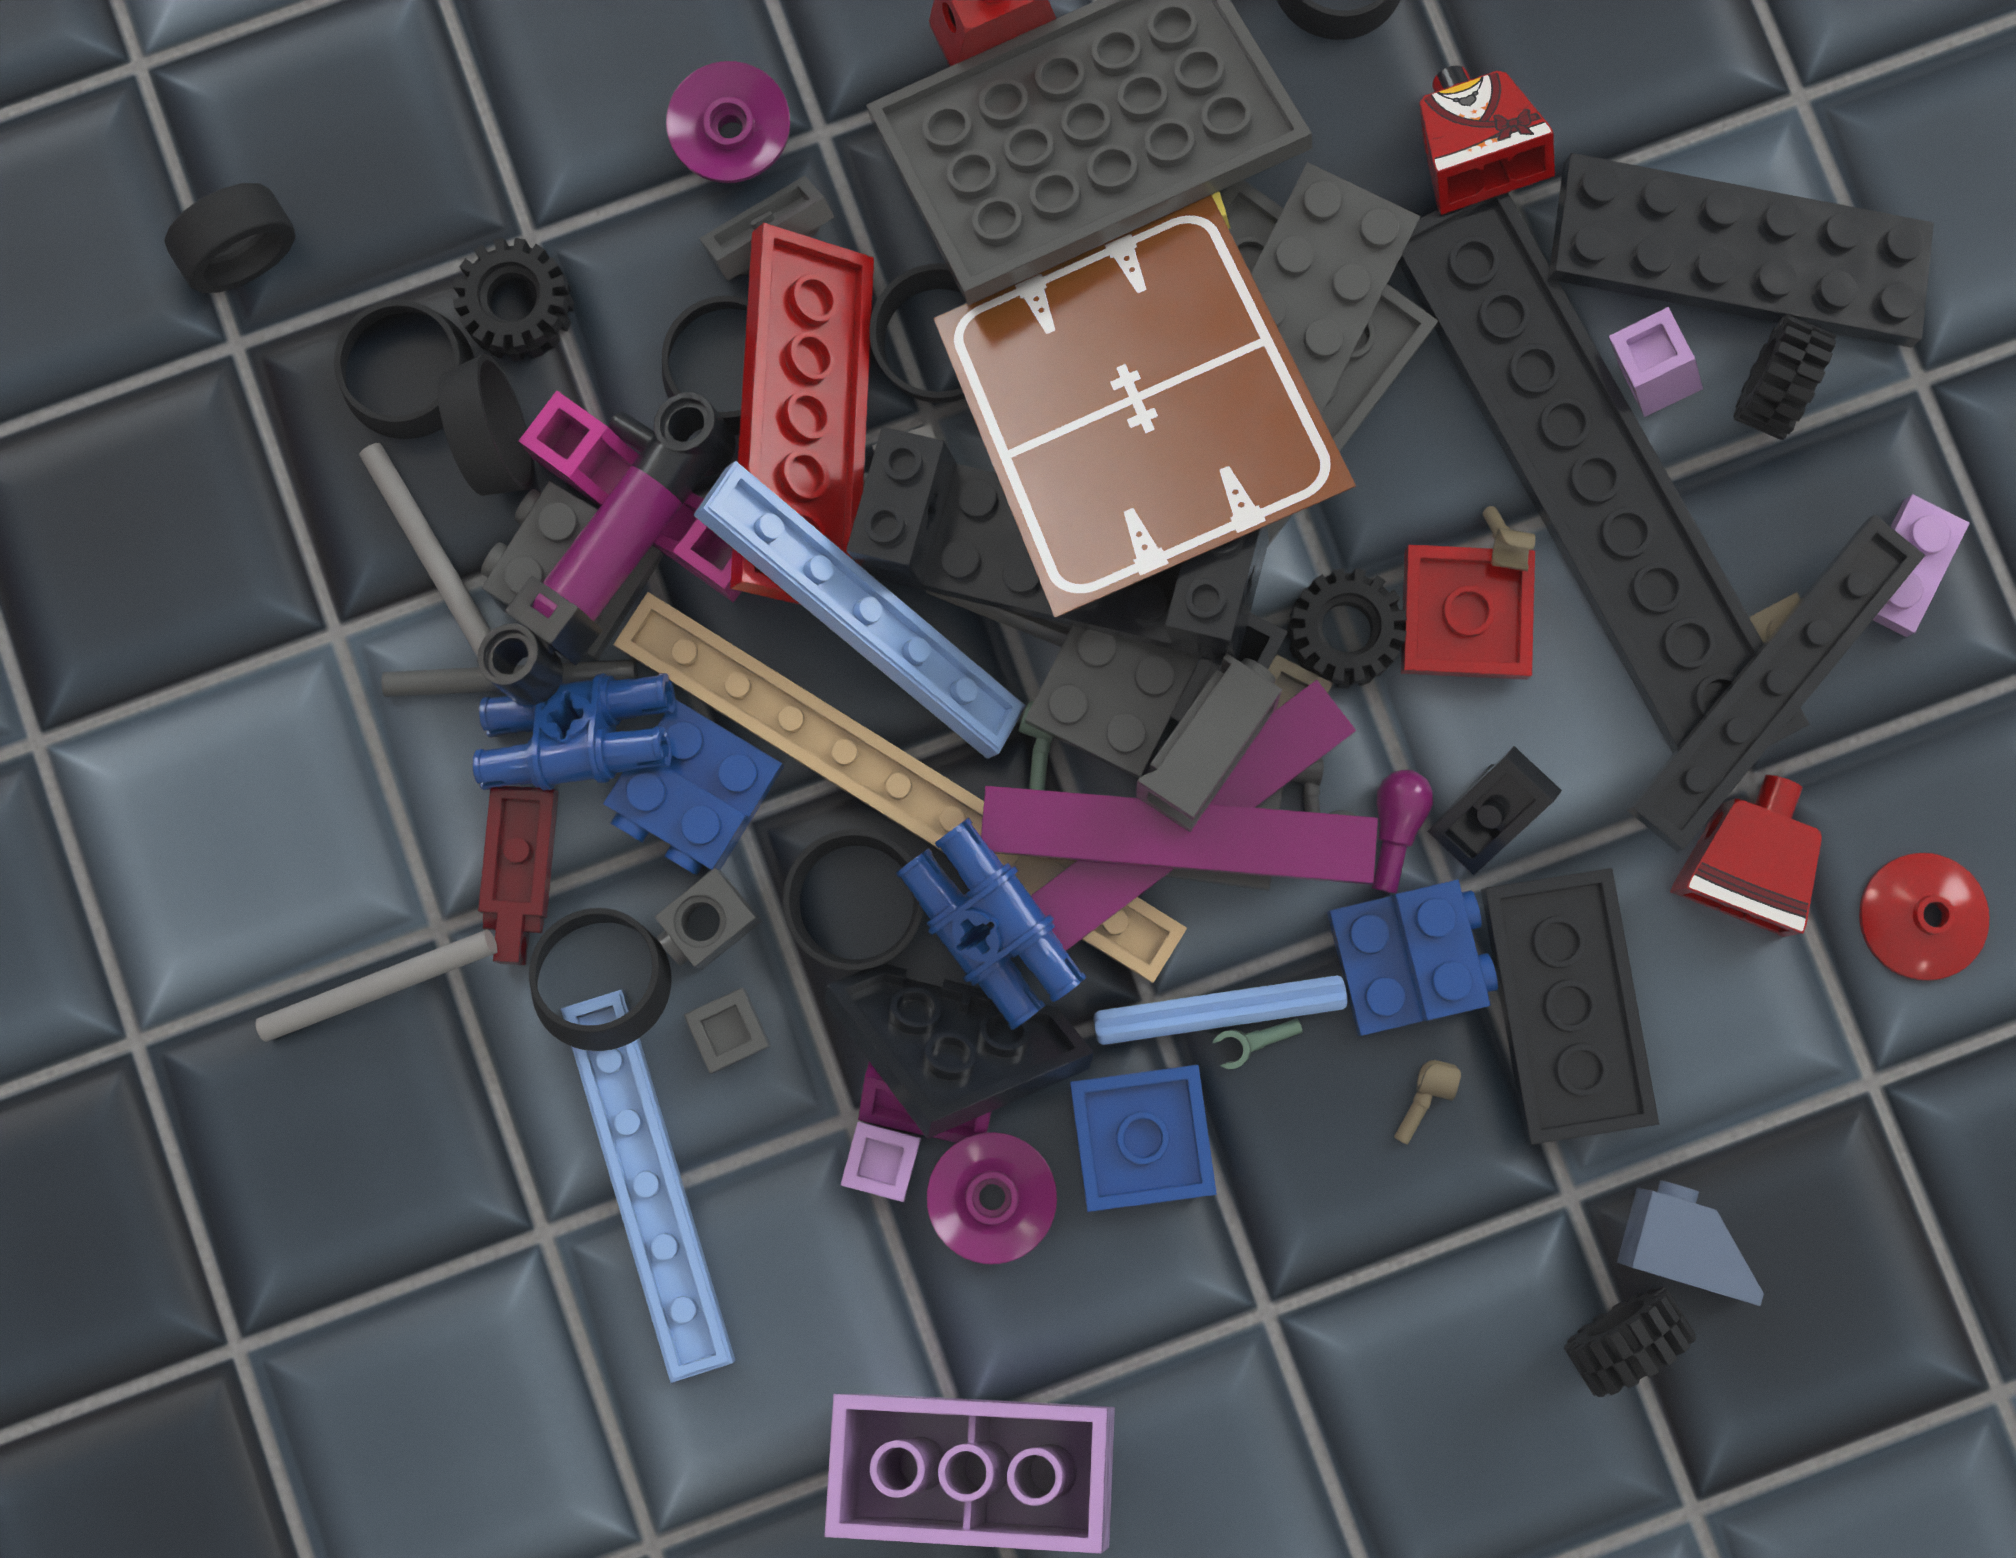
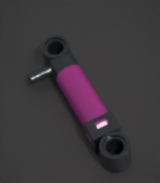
(564, 607)

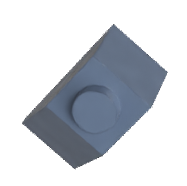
(1685, 1243)

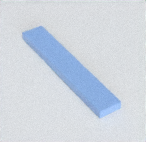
(859, 609)
(651, 1197)

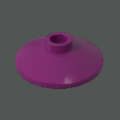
(723, 95)
(982, 1232)

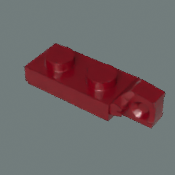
(517, 867)

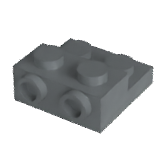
(547, 530)

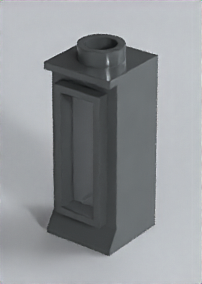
(1210, 741)

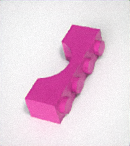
(593, 463)

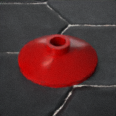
(1895, 922)

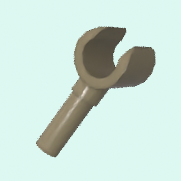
(1510, 546)
(1435, 1080)

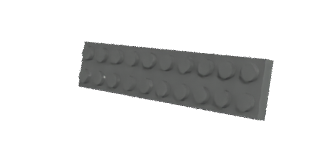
(1321, 287)

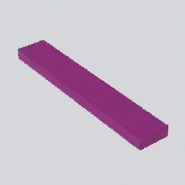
(1284, 748)
(1221, 841)

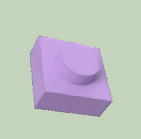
(880, 1161)

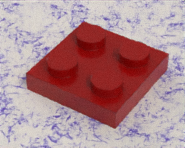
(1466, 614)

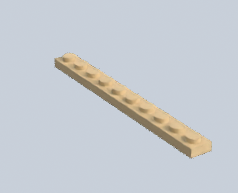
(859, 761)

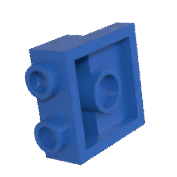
(701, 797)
(1412, 957)

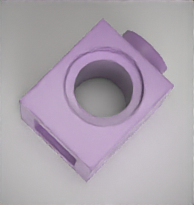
(1656, 362)

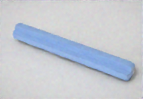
(1220, 1010)

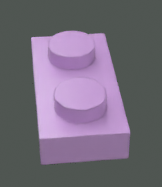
(1938, 537)

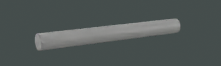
(425, 544)
(376, 985)

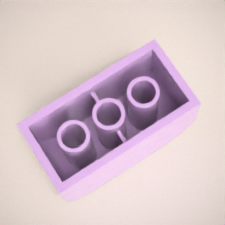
(970, 1472)

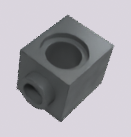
(735, 920)

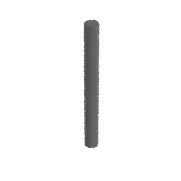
(472, 680)

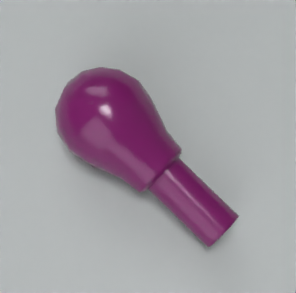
(1402, 808)

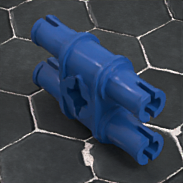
(576, 733)
(1017, 929)

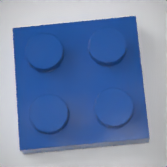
(1143, 1138)

